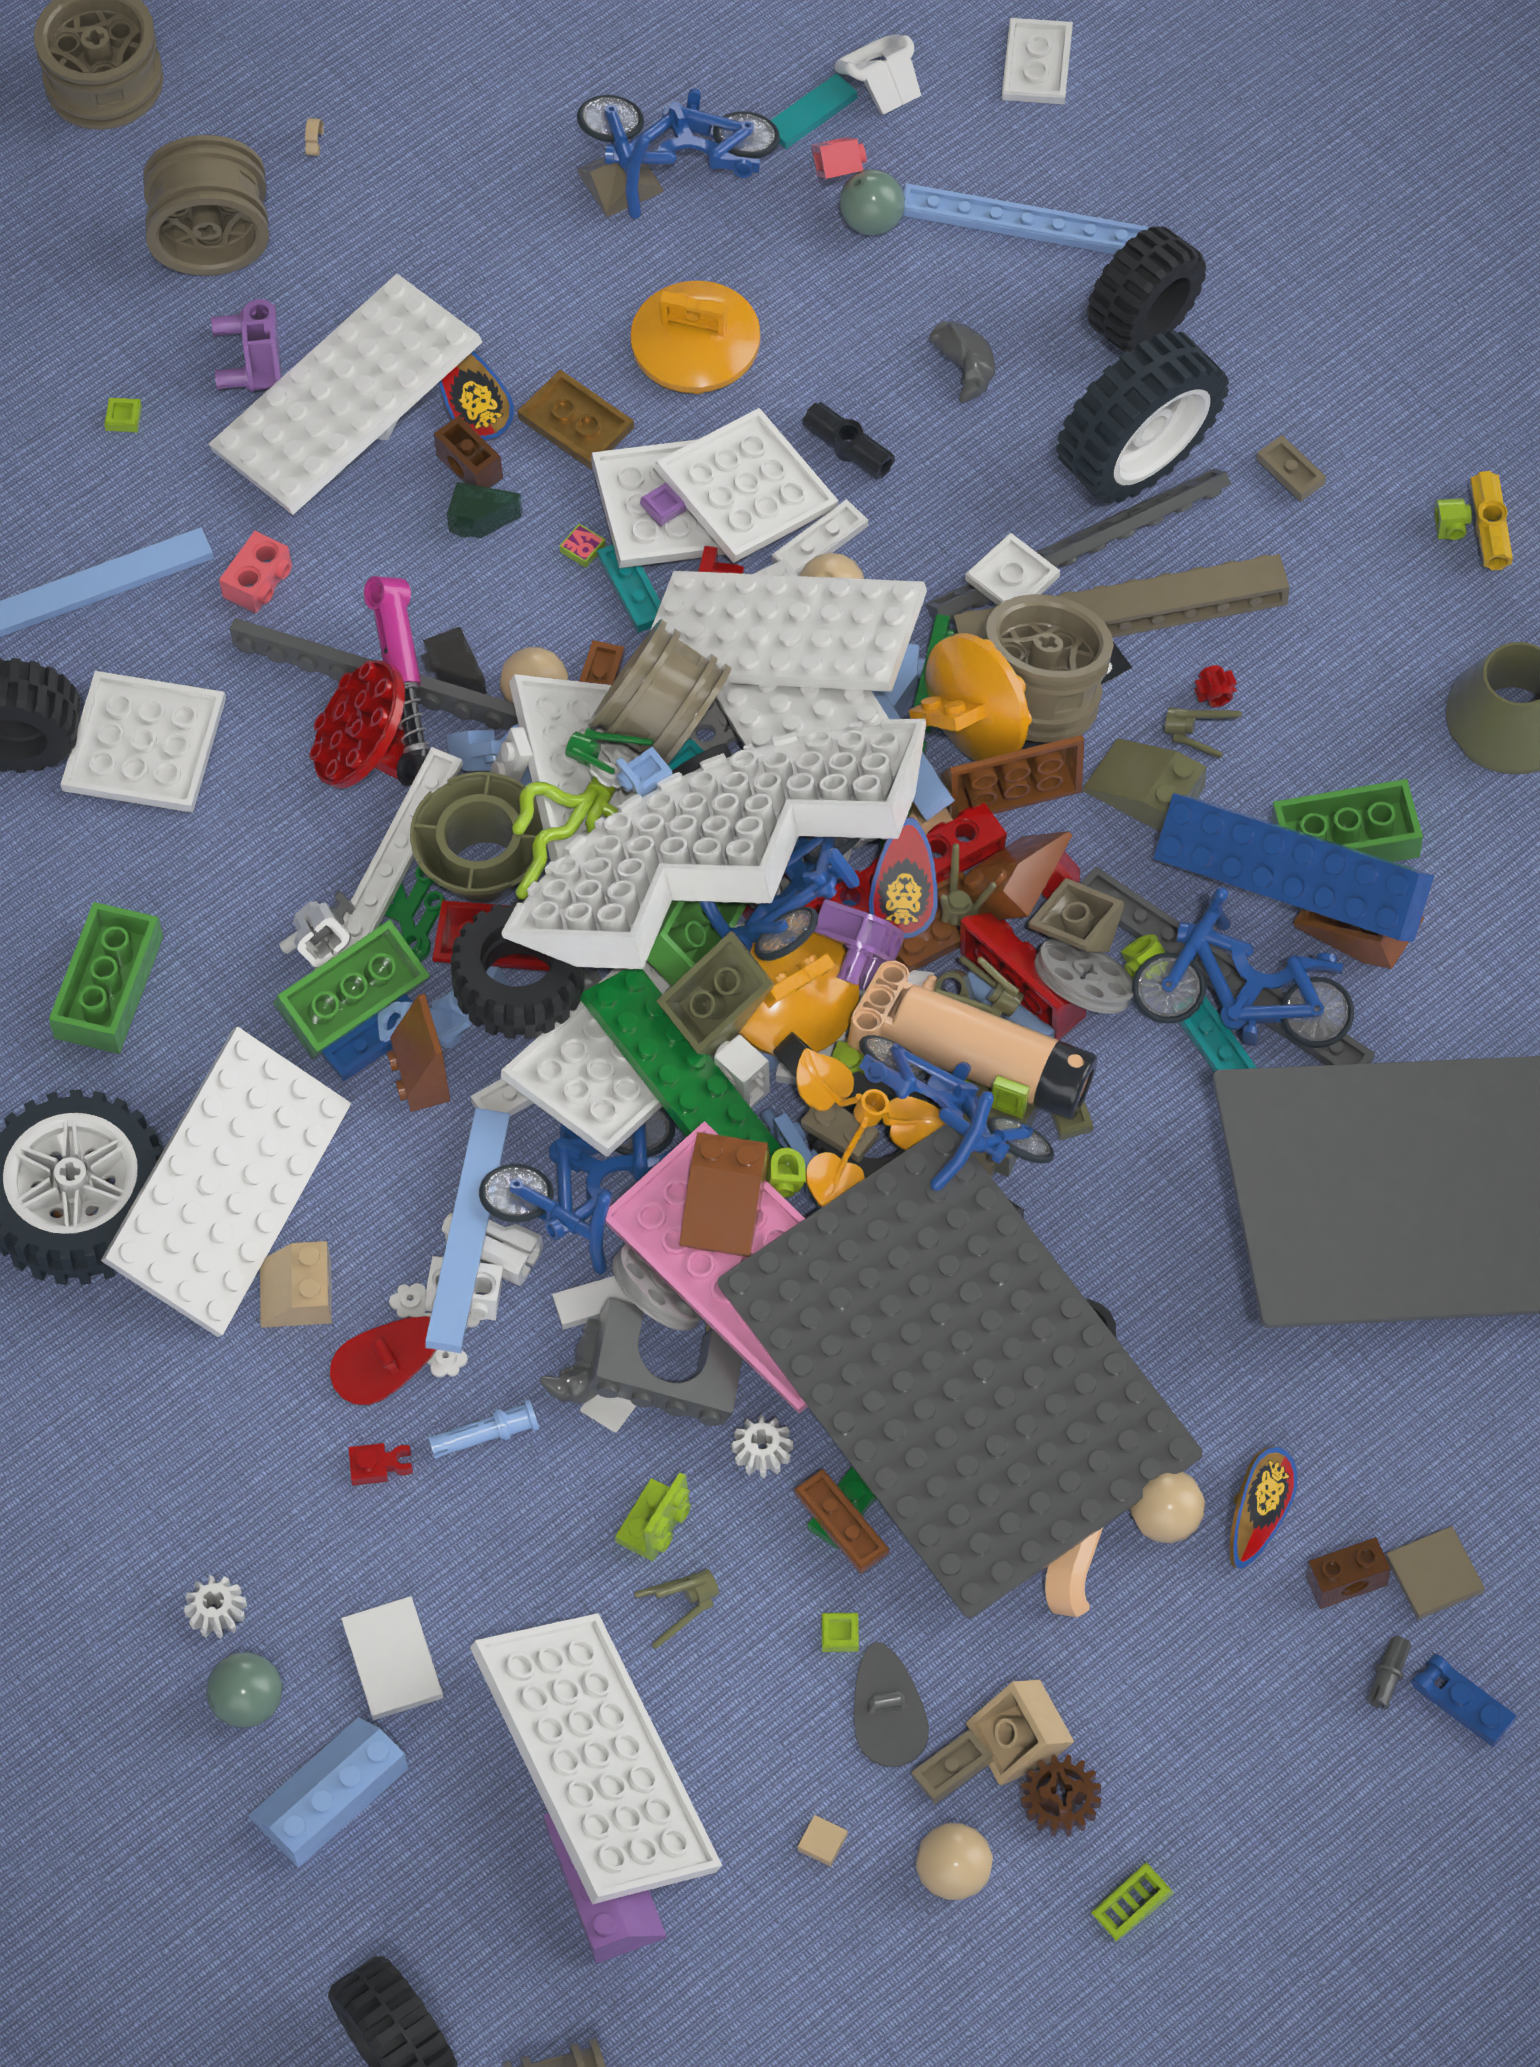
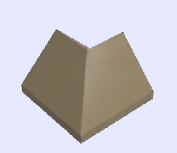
(608, 183)
(1079, 917)

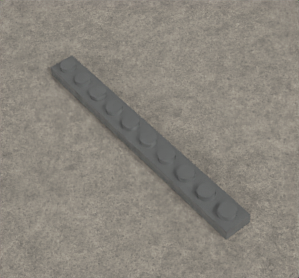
(1097, 535)
(333, 662)
(1144, 918)

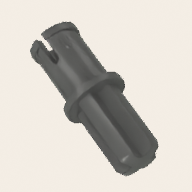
(1389, 1672)

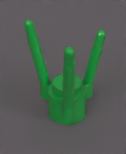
(586, 750)

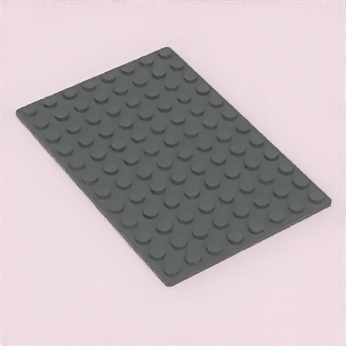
(1387, 1188)
(959, 1371)

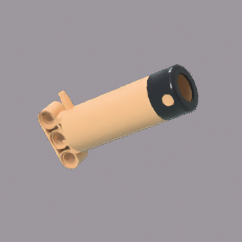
(955, 1032)

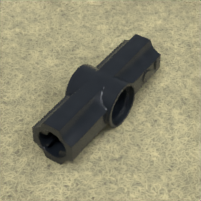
(861, 450)

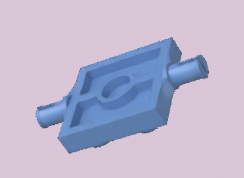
(790, 1136)

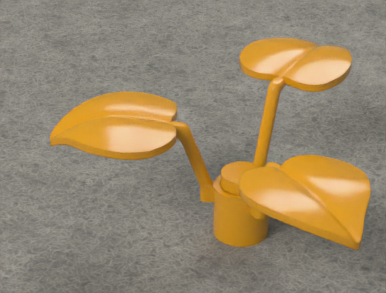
(828, 1081)

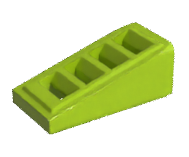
(1123, 1891)

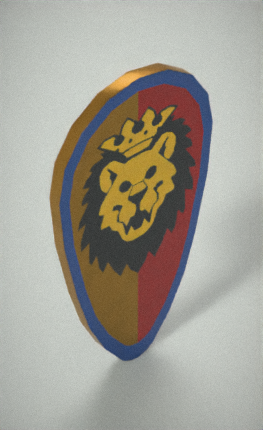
(477, 397)
(1261, 1504)

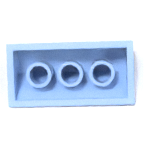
(330, 1790)

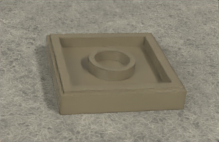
(1435, 1573)

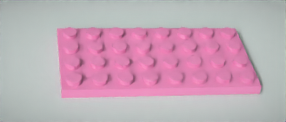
(651, 1225)

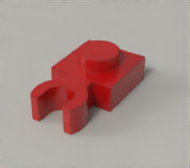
(372, 1463)

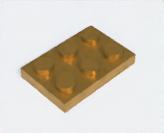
(575, 418)

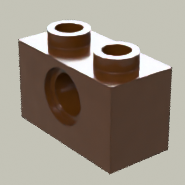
(468, 454)
(1348, 1573)

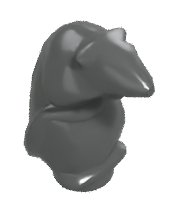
(968, 350)
(573, 1380)

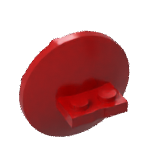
(360, 726)

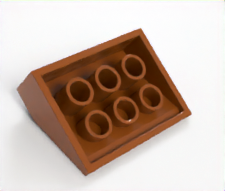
(1017, 777)

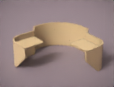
(313, 128)

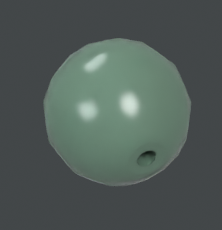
(872, 202)
(244, 1690)

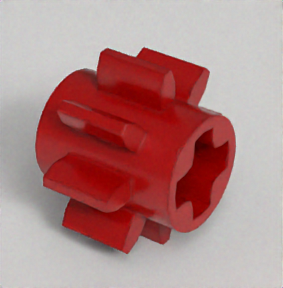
(1215, 686)

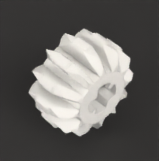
(762, 1433)
(221, 1596)

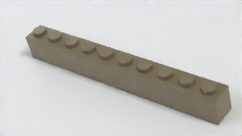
(1172, 598)

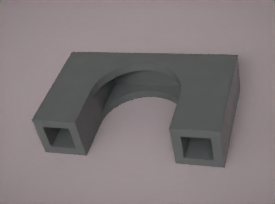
(620, 1373)

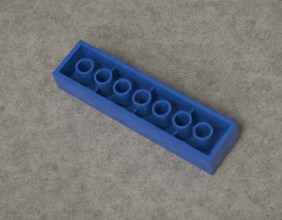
(1294, 867)

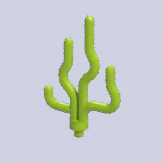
(592, 802)

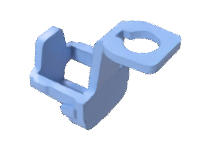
(446, 1016)

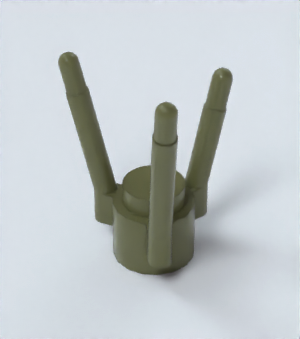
(1183, 721)
(958, 903)
(1004, 995)
(697, 1588)

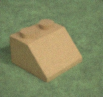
(296, 1286)
(1020, 1729)

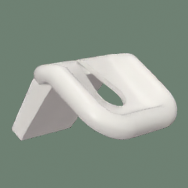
(888, 81)

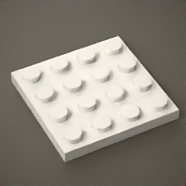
(746, 485)
(637, 538)
(143, 741)

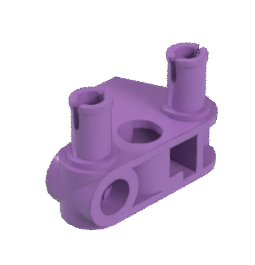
(260, 346)
(866, 936)

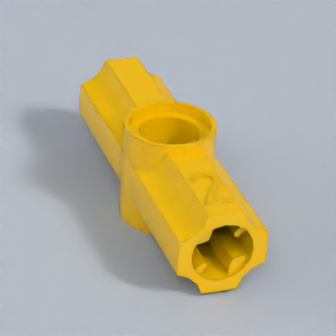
(1489, 506)

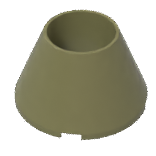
(1490, 728)
(469, 812)

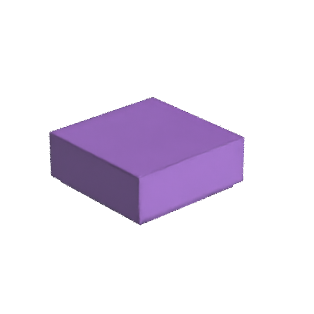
(663, 504)

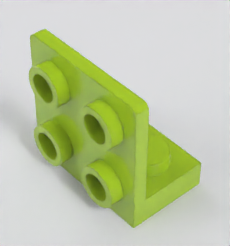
(654, 1517)

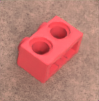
(838, 157)
(250, 569)

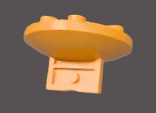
(695, 336)
(974, 697)
(804, 998)

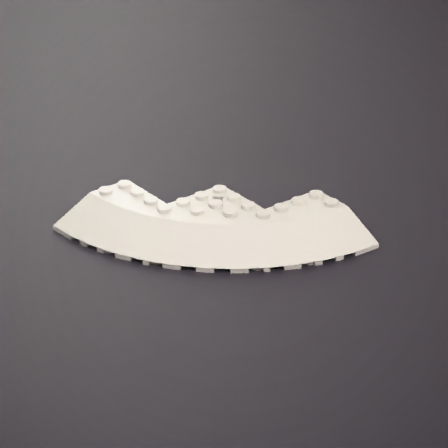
(716, 838)

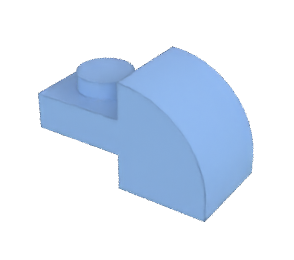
(475, 748)

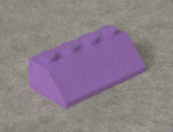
(610, 1925)

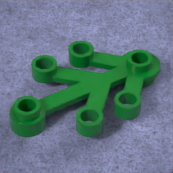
(405, 909)

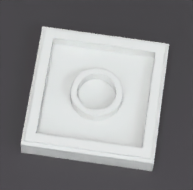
(1011, 571)

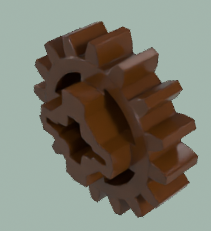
(1047, 1800)

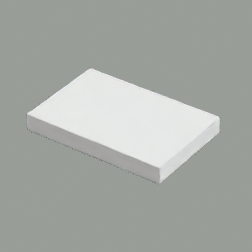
(1037, 61)
(392, 1658)

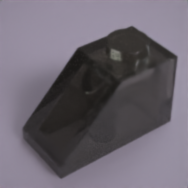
(452, 660)

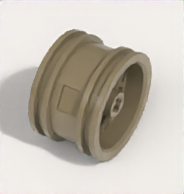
(99, 61)
(205, 205)
(1060, 656)
(661, 693)

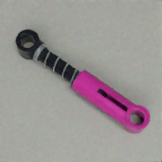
(389, 602)

